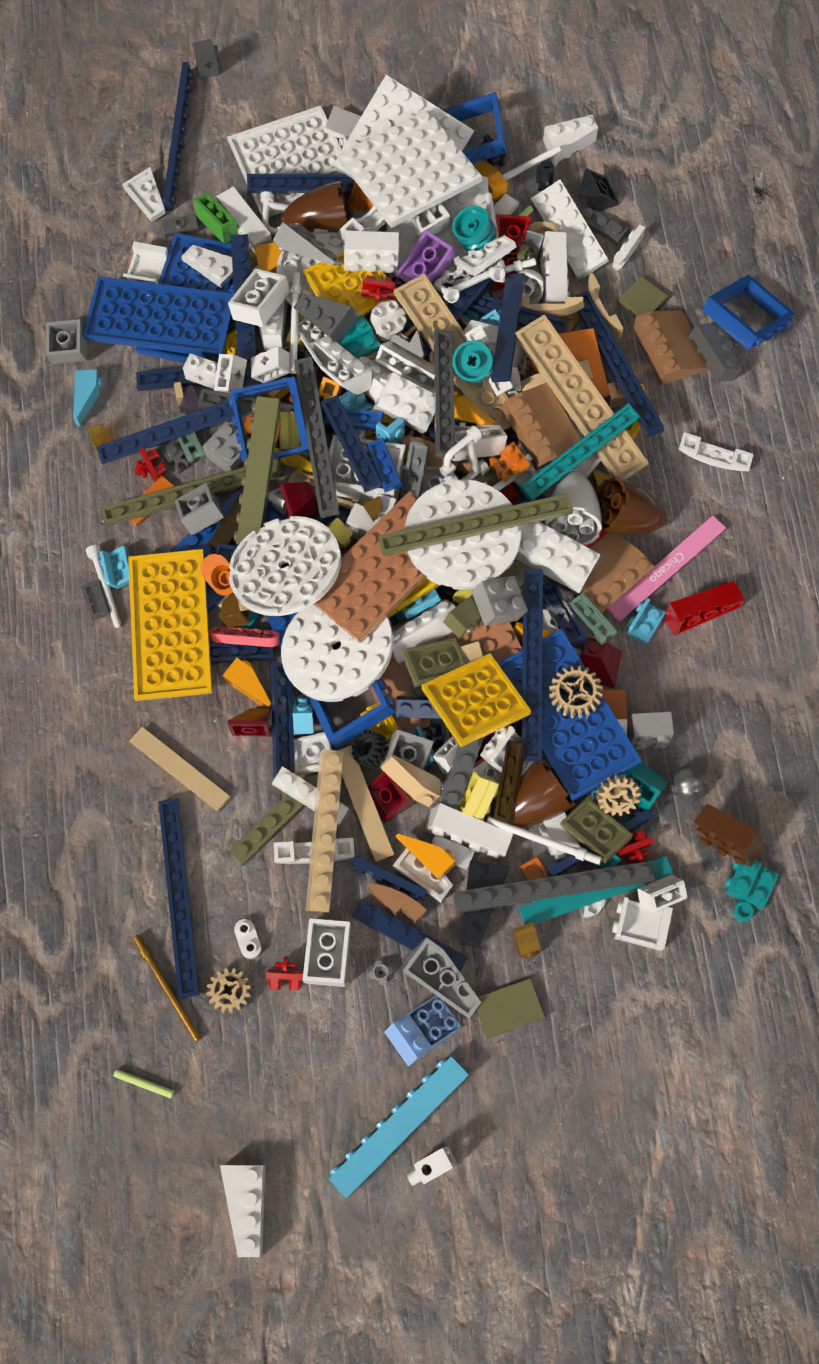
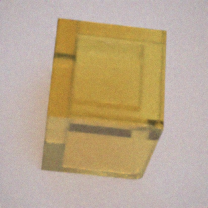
(98, 435)

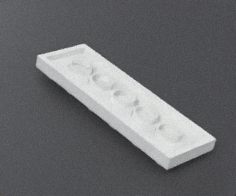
(583, 249)

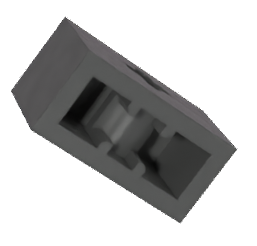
(206, 58)

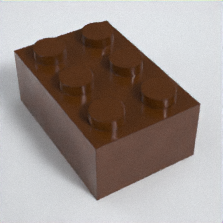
(728, 835)

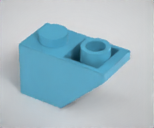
(303, 715)

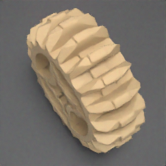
(583, 694)

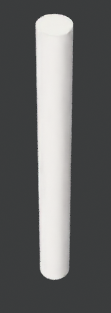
(532, 162)

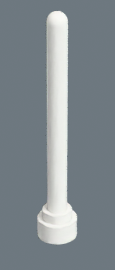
(93, 554)

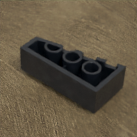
(476, 922)

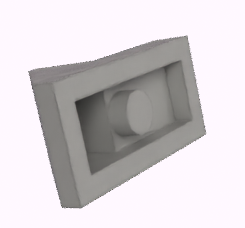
(415, 346)

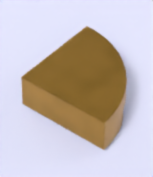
(373, 508)

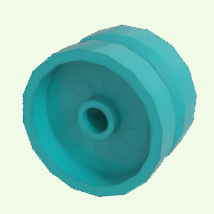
(474, 228)
(463, 361)

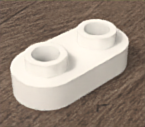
(247, 938)

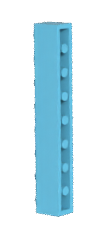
(398, 1127)

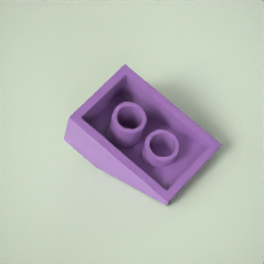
(428, 257)

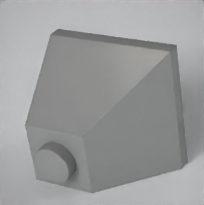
(409, 748)

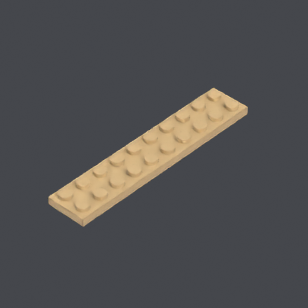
(430, 313)
(578, 394)

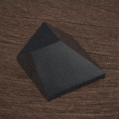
(597, 190)

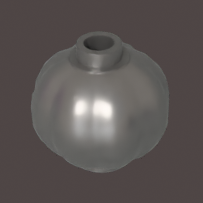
(688, 784)

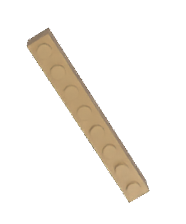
(324, 831)

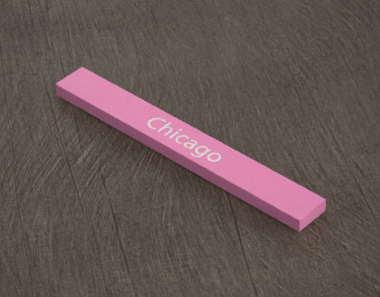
(666, 569)

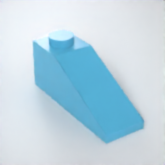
(85, 393)

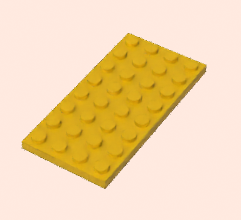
(169, 625)

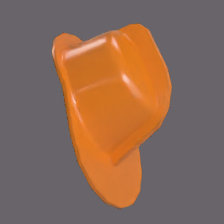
(217, 572)

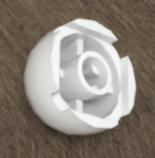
(533, 285)

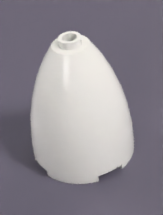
(586, 519)

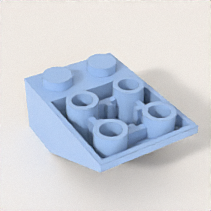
(422, 1030)

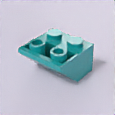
(649, 785)

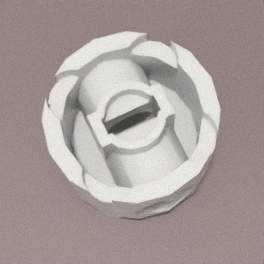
(386, 320)

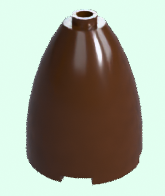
(320, 208)
(631, 509)
(540, 796)

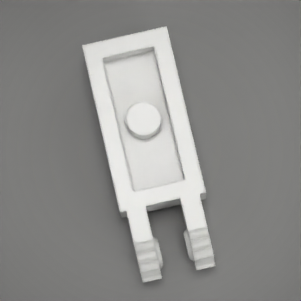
(628, 248)

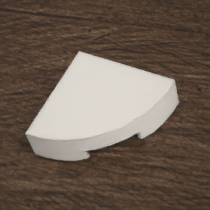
(594, 909)

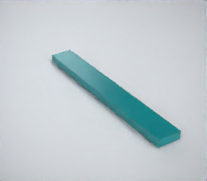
(579, 452)
(551, 908)

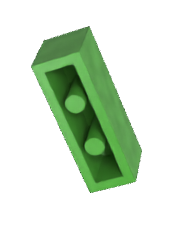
(215, 217)

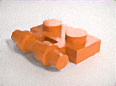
(358, 200)
(513, 459)

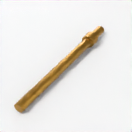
(147, 954)

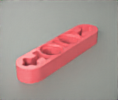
(244, 636)

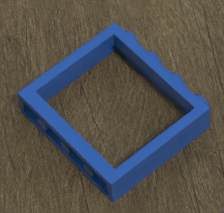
(477, 107)
(734, 325)
(238, 420)
(363, 723)

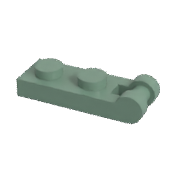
(188, 442)
(592, 618)

